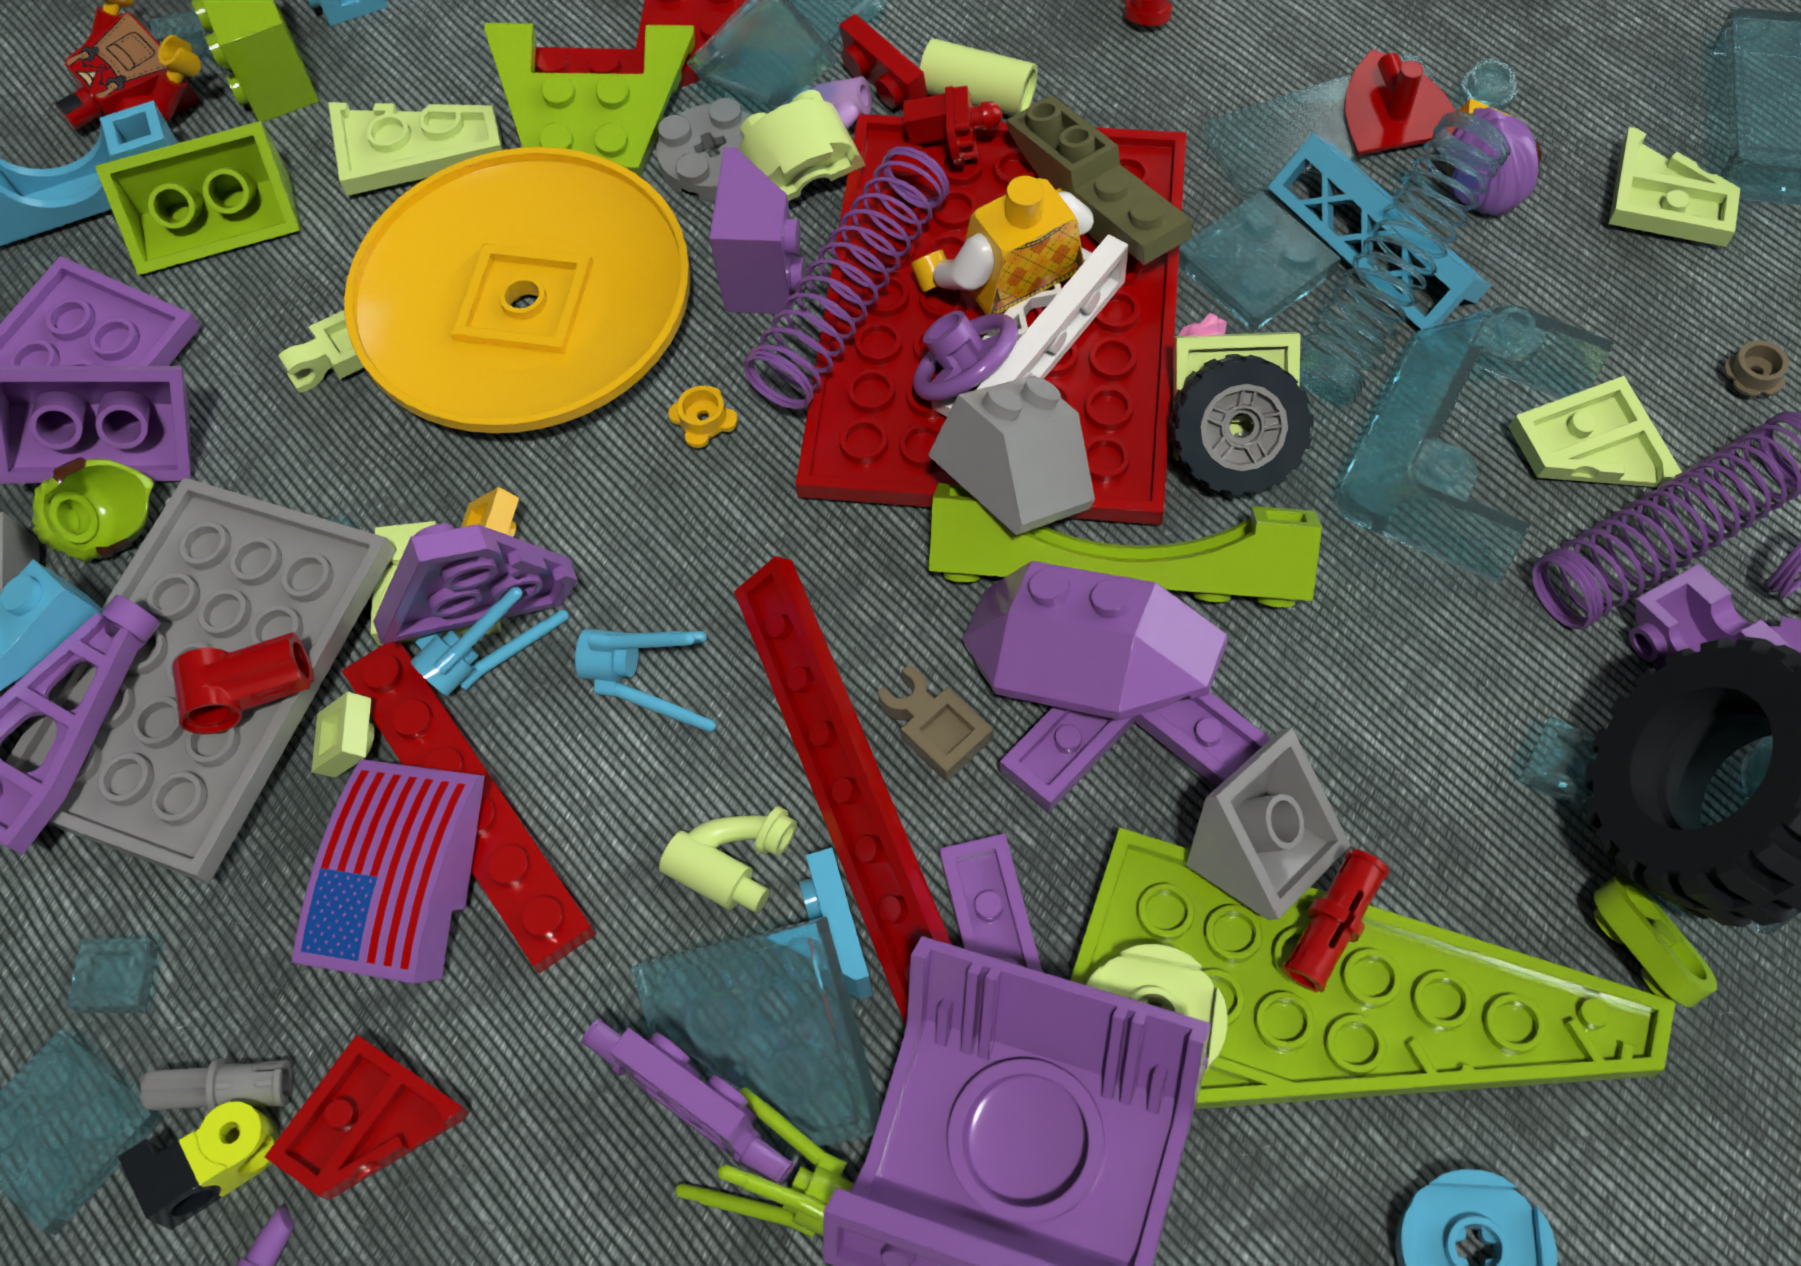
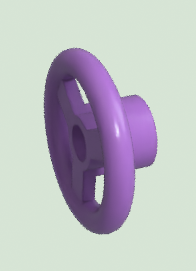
(957, 347)

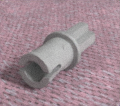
(251, 1083)

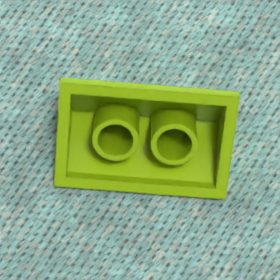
(200, 197)

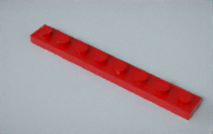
(841, 771)

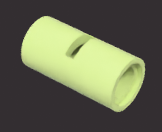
(986, 74)

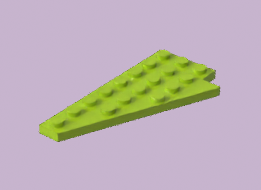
(1399, 1012)

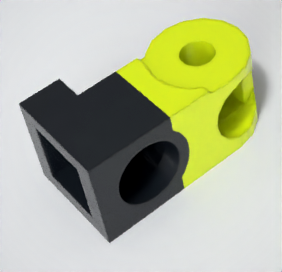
(201, 1165)

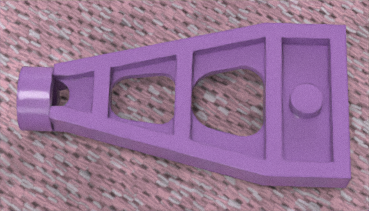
(34, 796)

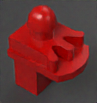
(950, 118)

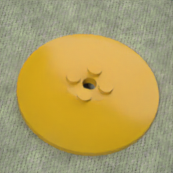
(464, 244)

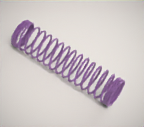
(1577, 565)

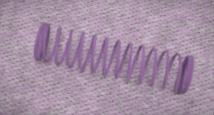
(903, 189)

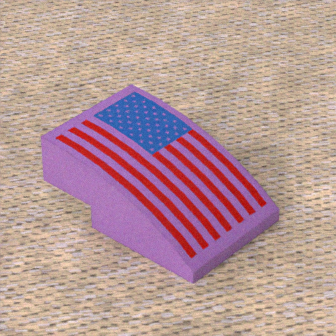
(391, 872)

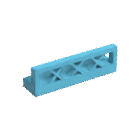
(1372, 199)

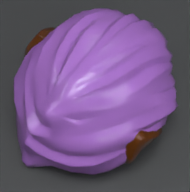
(1517, 175)

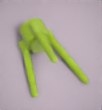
(809, 1193)

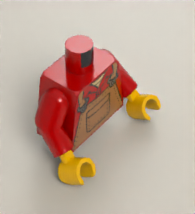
(127, 67)

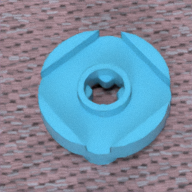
(1479, 1201)

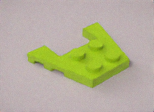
(590, 111)

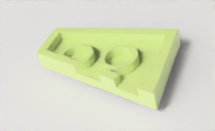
(405, 146)

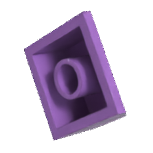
(754, 239)

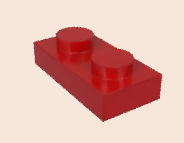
(880, 63)

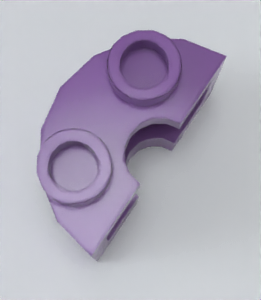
(1687, 613)

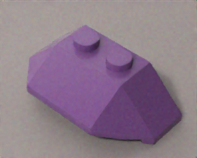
(1091, 642)

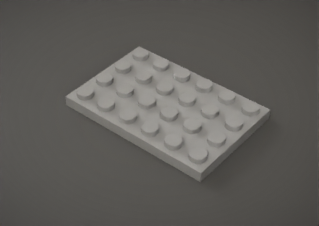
(221, 578)

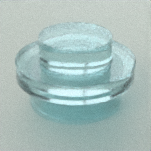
(1490, 83)

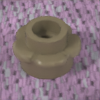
(1757, 369)

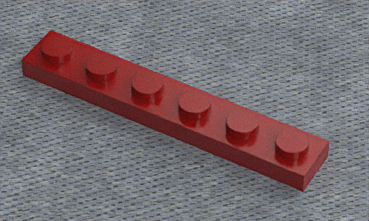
(504, 855)

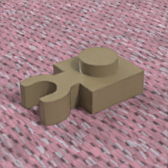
(938, 728)

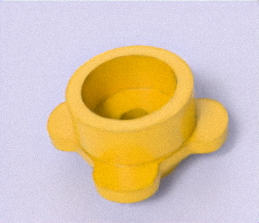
(697, 403)

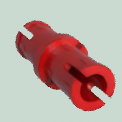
(1335, 920)

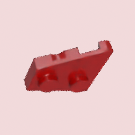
(361, 1121)

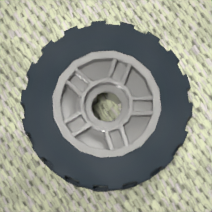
(1246, 459)

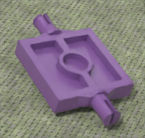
(709, 1108)

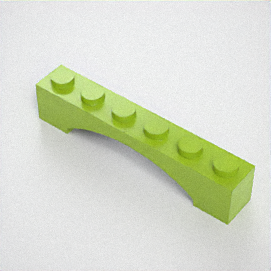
(1261, 558)

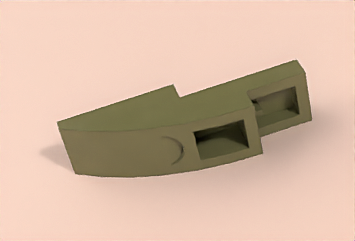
(1088, 166)

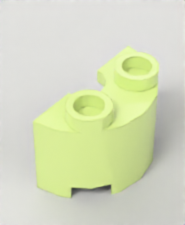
(800, 143)

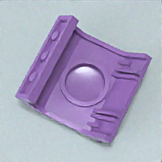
(1021, 1124)

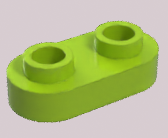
(1668, 959)

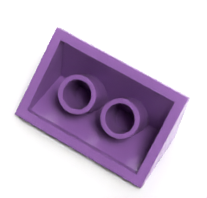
(93, 413)

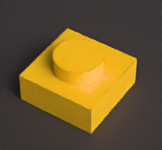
(493, 511)

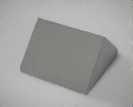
(1268, 830)

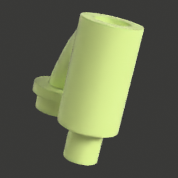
(698, 865)

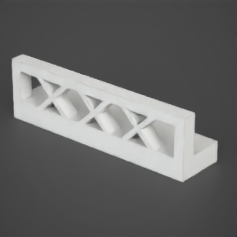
(1062, 321)

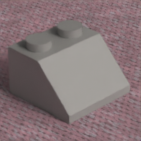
(1017, 453)

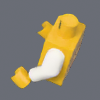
(1013, 246)

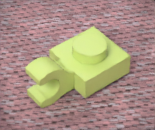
(327, 350)

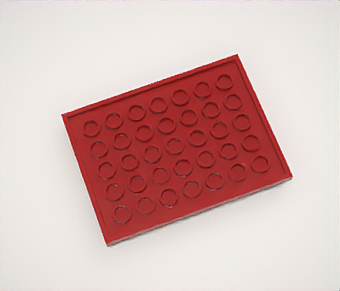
(869, 427)

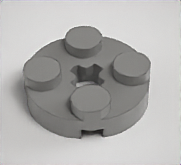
(689, 134)

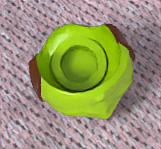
(91, 508)

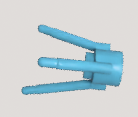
(614, 655)
(448, 659)

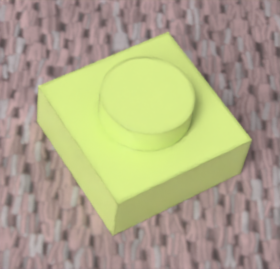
(342, 735)

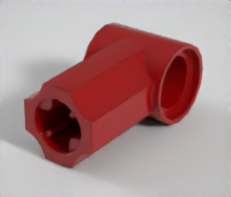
(219, 685)

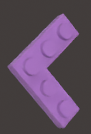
(1071, 742)

